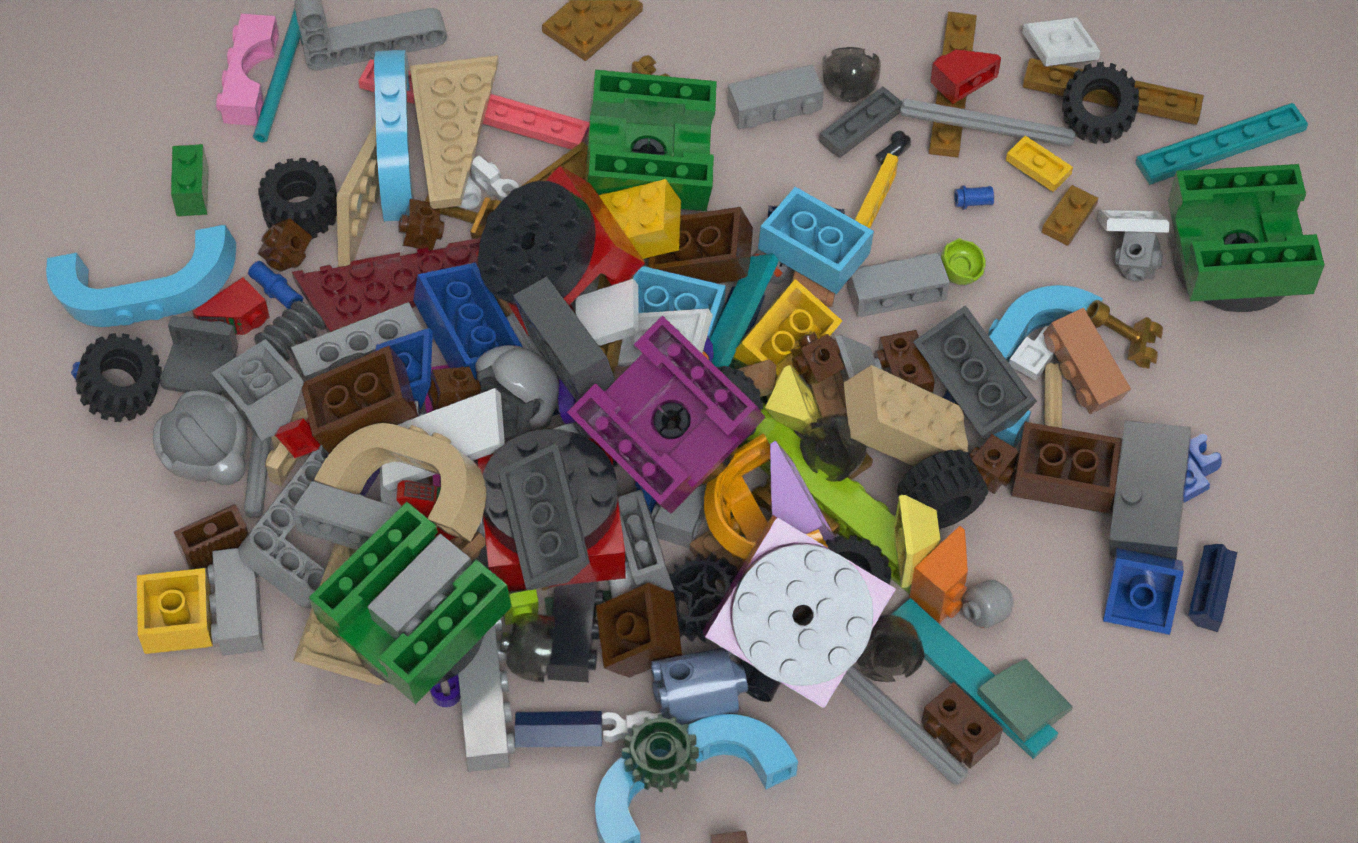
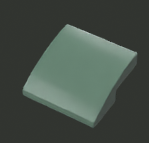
(1024, 699)

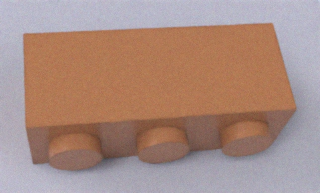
(1086, 361)

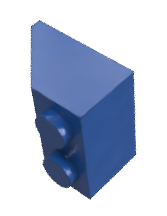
(416, 354)
(1143, 591)

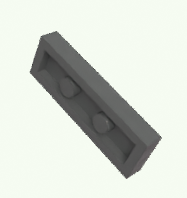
(860, 122)

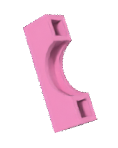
(254, 42)

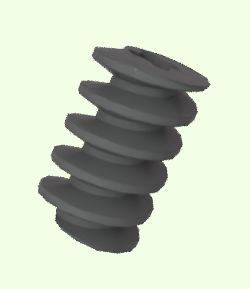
(291, 328)

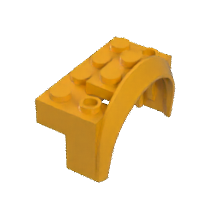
(731, 494)

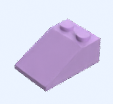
(792, 498)

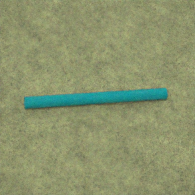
(278, 81)

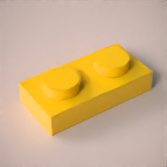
(1039, 163)

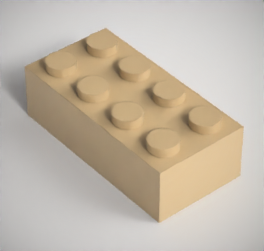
(901, 417)

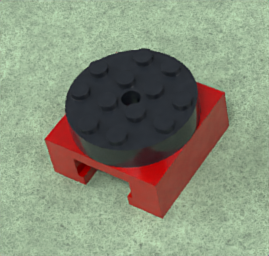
(556, 233)
(595, 498)

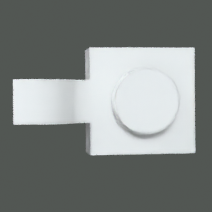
(488, 178)
(1031, 356)
(622, 726)

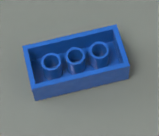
(462, 315)

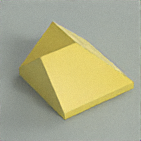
(792, 401)
(915, 535)

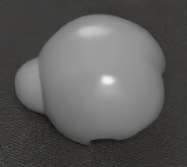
(525, 377)
(202, 438)

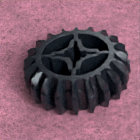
(693, 582)

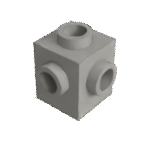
(1139, 255)

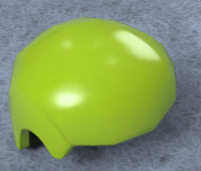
(963, 261)

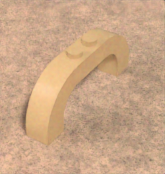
(367, 449)

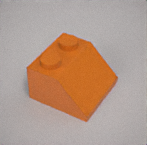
(941, 578)

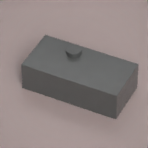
(563, 339)
(1150, 488)

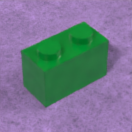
(189, 180)

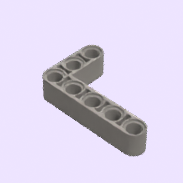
(358, 41)
(279, 551)

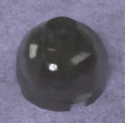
(851, 73)
(830, 448)
(529, 646)
(891, 650)

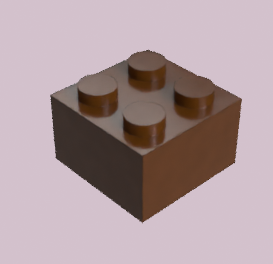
(638, 629)

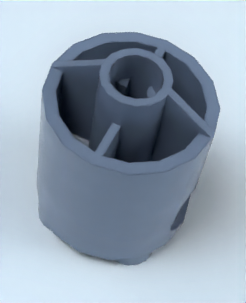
(698, 685)

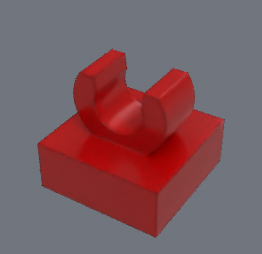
(298, 438)

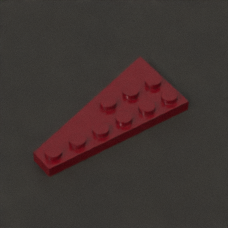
(376, 283)

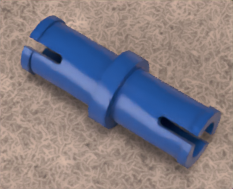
(274, 284)

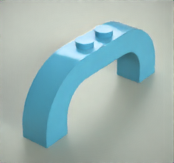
(392, 134)
(147, 299)
(1024, 316)
(715, 736)

